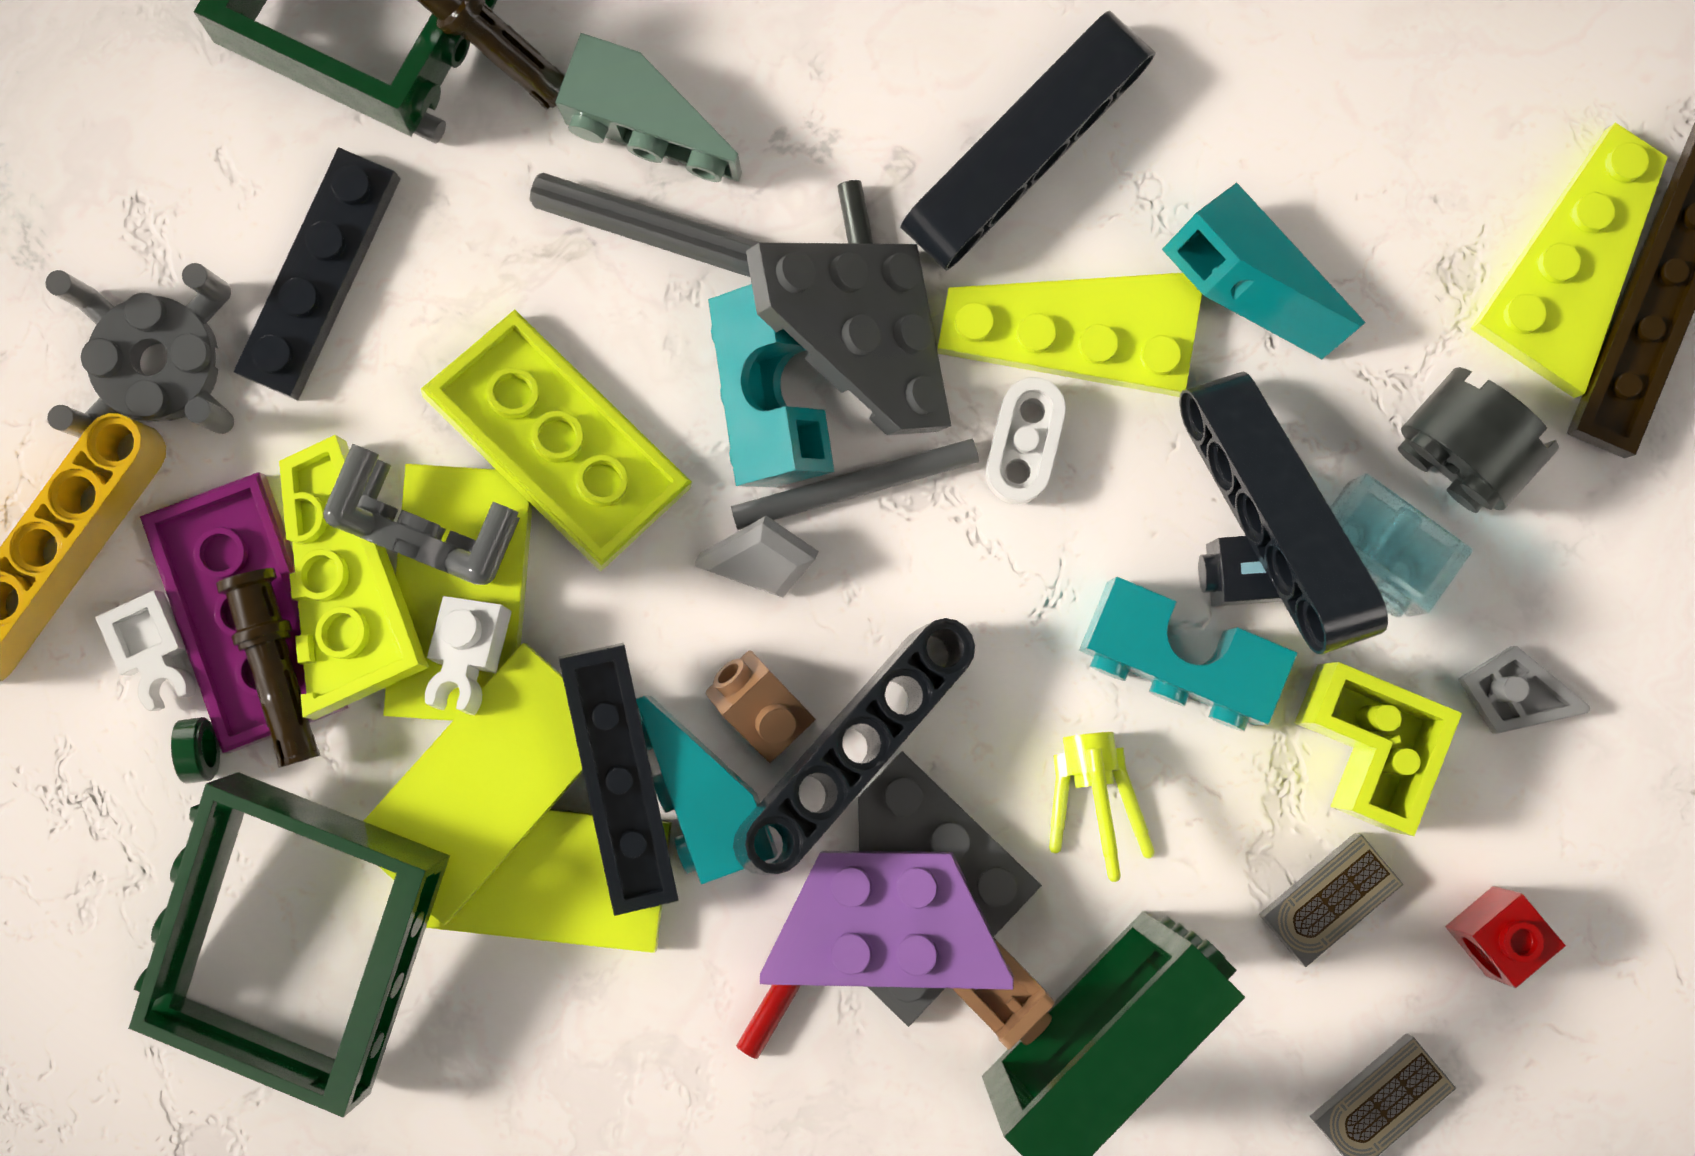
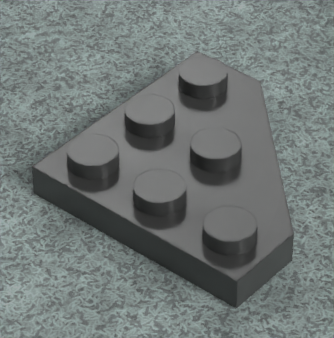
(861, 321)
(913, 814)

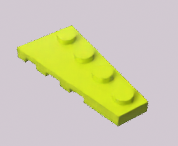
(1571, 273)
(1092, 329)
(346, 591)

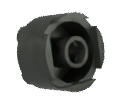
(1477, 440)

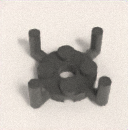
(122, 337)
(357, 511)

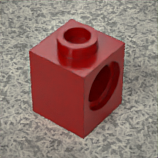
(1505, 936)

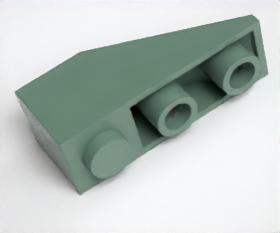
(627, 100)

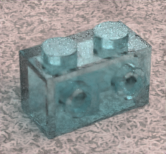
(1399, 545)

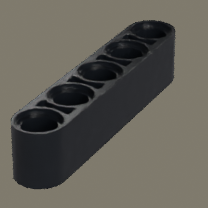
(1027, 140)
(1283, 514)
(884, 734)

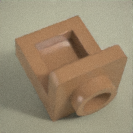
(758, 705)
(1012, 1013)

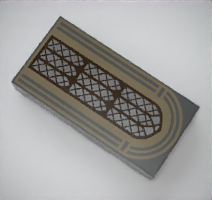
(1331, 899)
(1383, 1100)

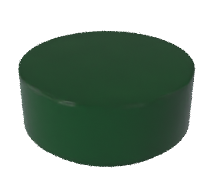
(195, 750)

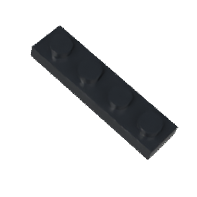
(317, 274)
(618, 778)

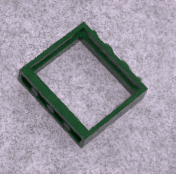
(395, 105)
(181, 928)
(1112, 1039)

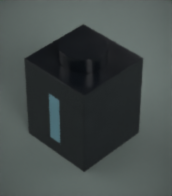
(1234, 574)

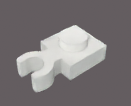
(144, 640)
(464, 641)

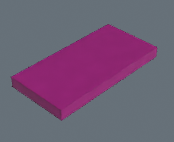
(194, 548)

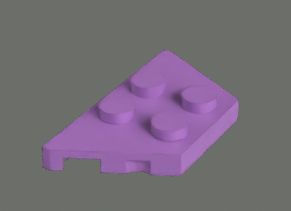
(886, 925)

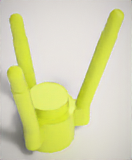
(1093, 762)

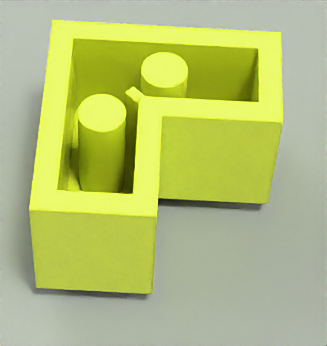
(1394, 739)

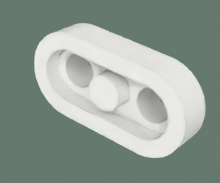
(1025, 442)

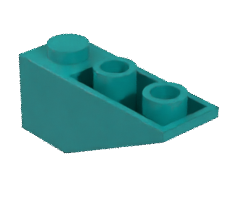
(1257, 272)
(704, 794)

